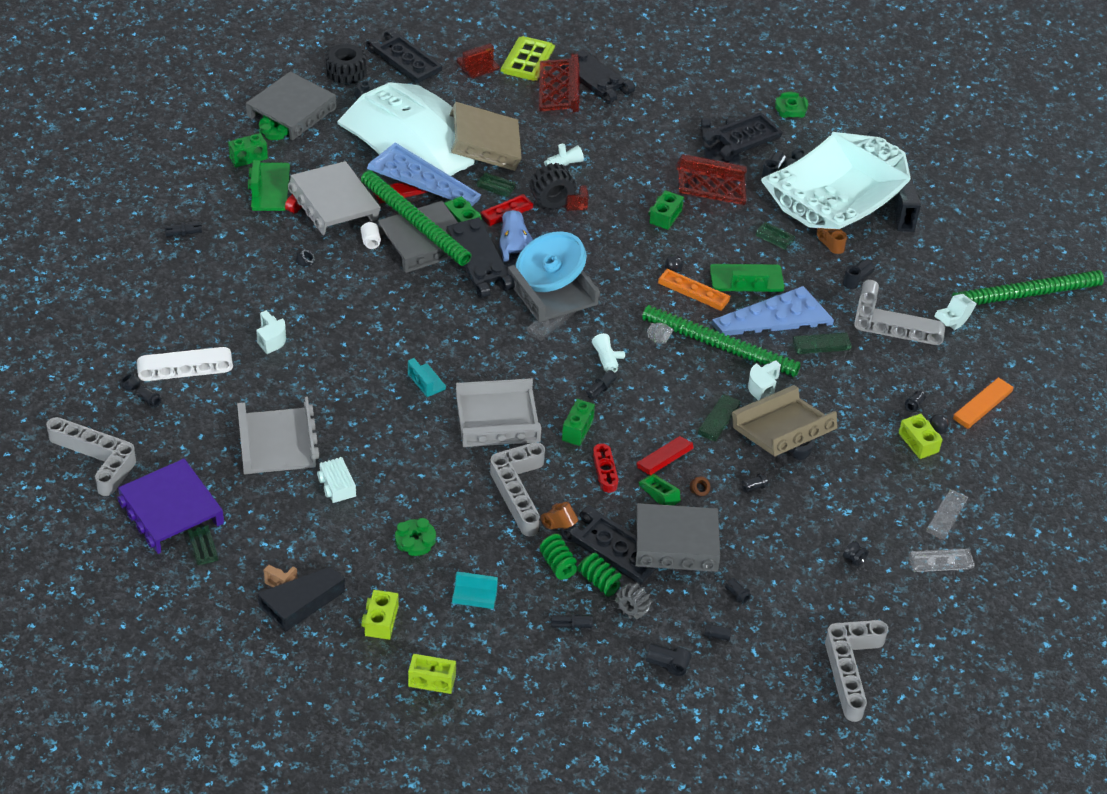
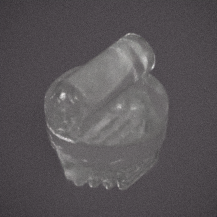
(659, 332)

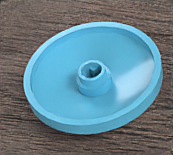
(552, 261)

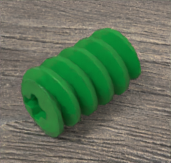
(558, 557)
(600, 574)

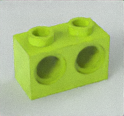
(920, 436)
(381, 614)
(432, 673)

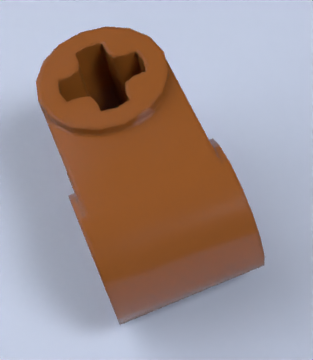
(833, 238)
(559, 516)

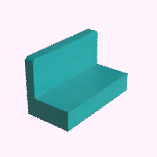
(425, 378)
(475, 590)

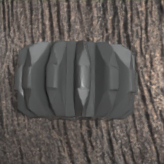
(633, 600)

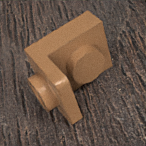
(275, 576)

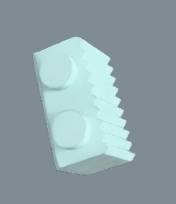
(337, 480)

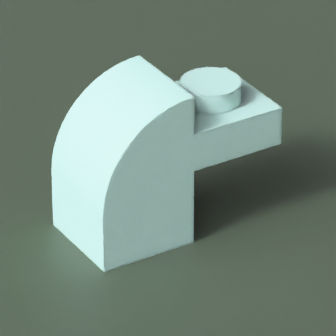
(957, 311)
(272, 334)
(762, 380)

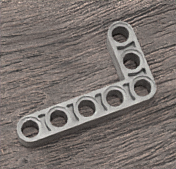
(893, 323)
(116, 453)
(504, 471)
(840, 643)

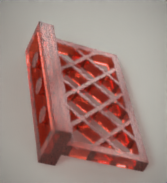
(573, 86)
(714, 170)

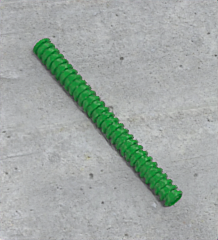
(416, 218)
(1034, 288)
(720, 340)

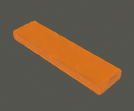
(694, 289)
(983, 403)

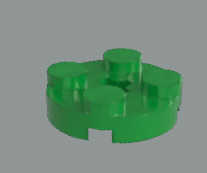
(797, 109)
(268, 128)
(417, 527)

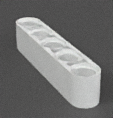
(184, 364)

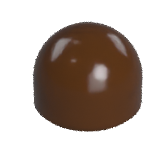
(702, 480)

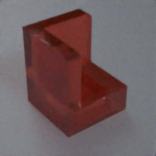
(578, 202)

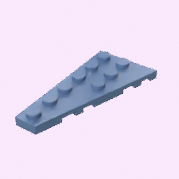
(413, 170)
(777, 313)

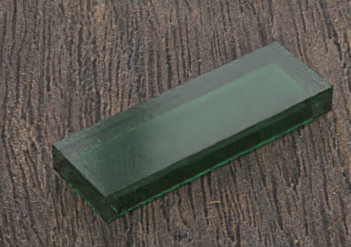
(822, 343)
(719, 417)

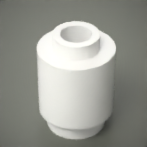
(370, 235)

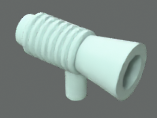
(572, 156)
(606, 354)

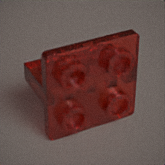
(478, 61)

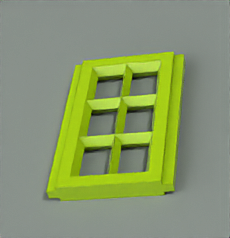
(517, 49)

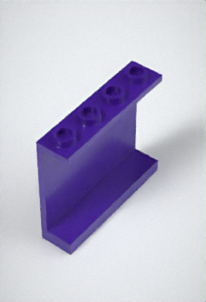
(168, 503)

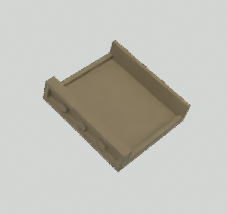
(486, 136)
(782, 421)

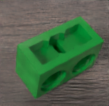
(246, 149)
(462, 209)
(666, 209)
(578, 422)

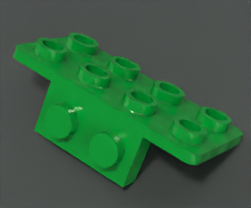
(269, 185)
(747, 277)

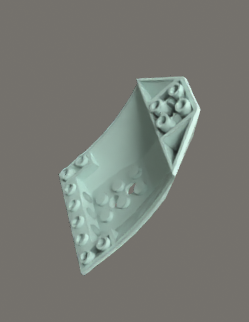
(422, 128)
(848, 168)

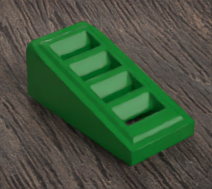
(662, 491)

